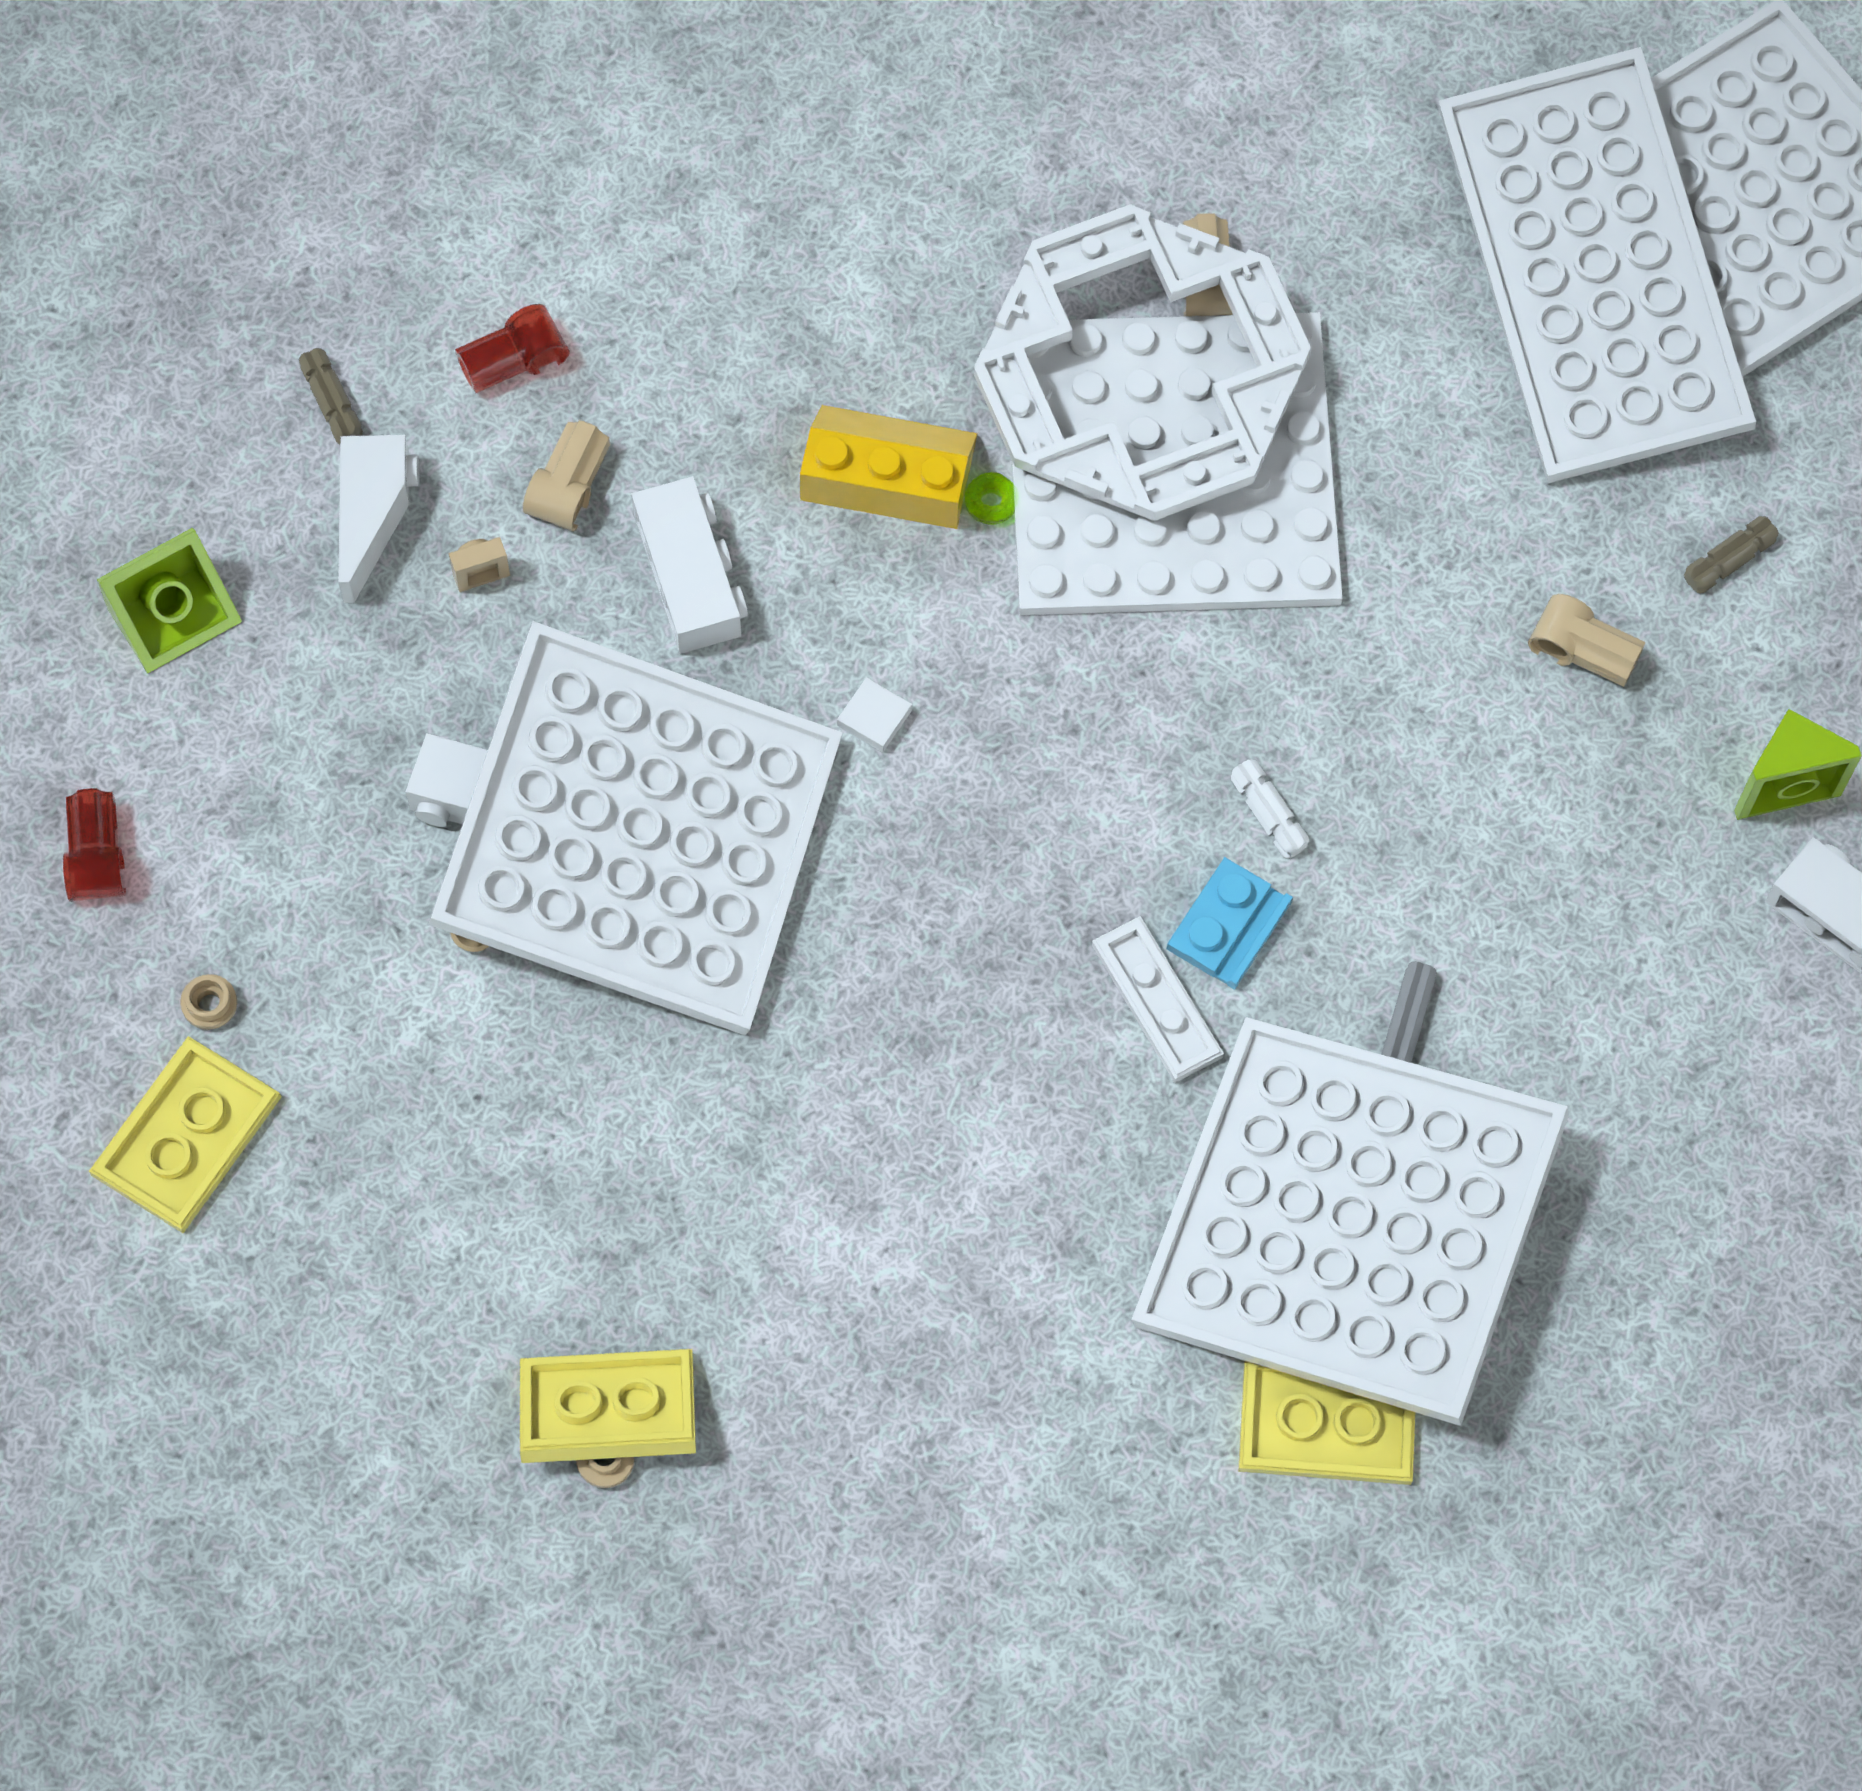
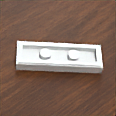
(1157, 999)

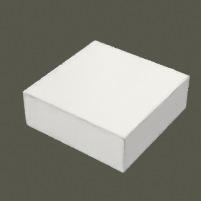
(874, 715)

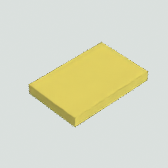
(185, 1134)
(607, 1406)
(1321, 1431)

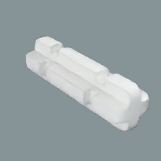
(1269, 808)

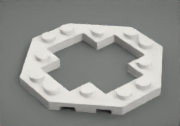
(1097, 458)

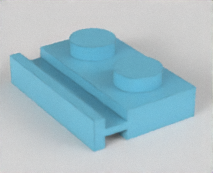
(1229, 923)

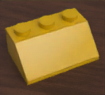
(886, 466)

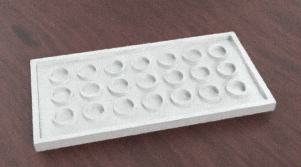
(1596, 265)

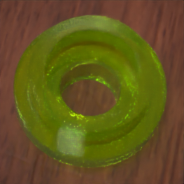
(990, 483)

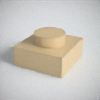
(479, 563)

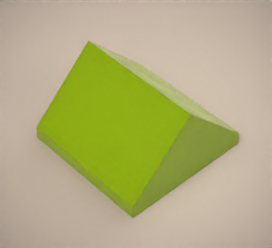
(168, 600)
(1798, 768)

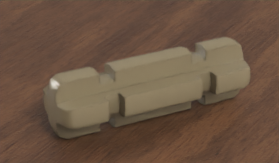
(329, 394)
(1731, 554)

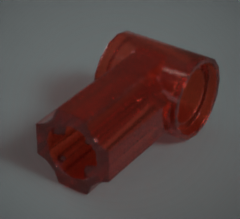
(521, 346)
(93, 857)

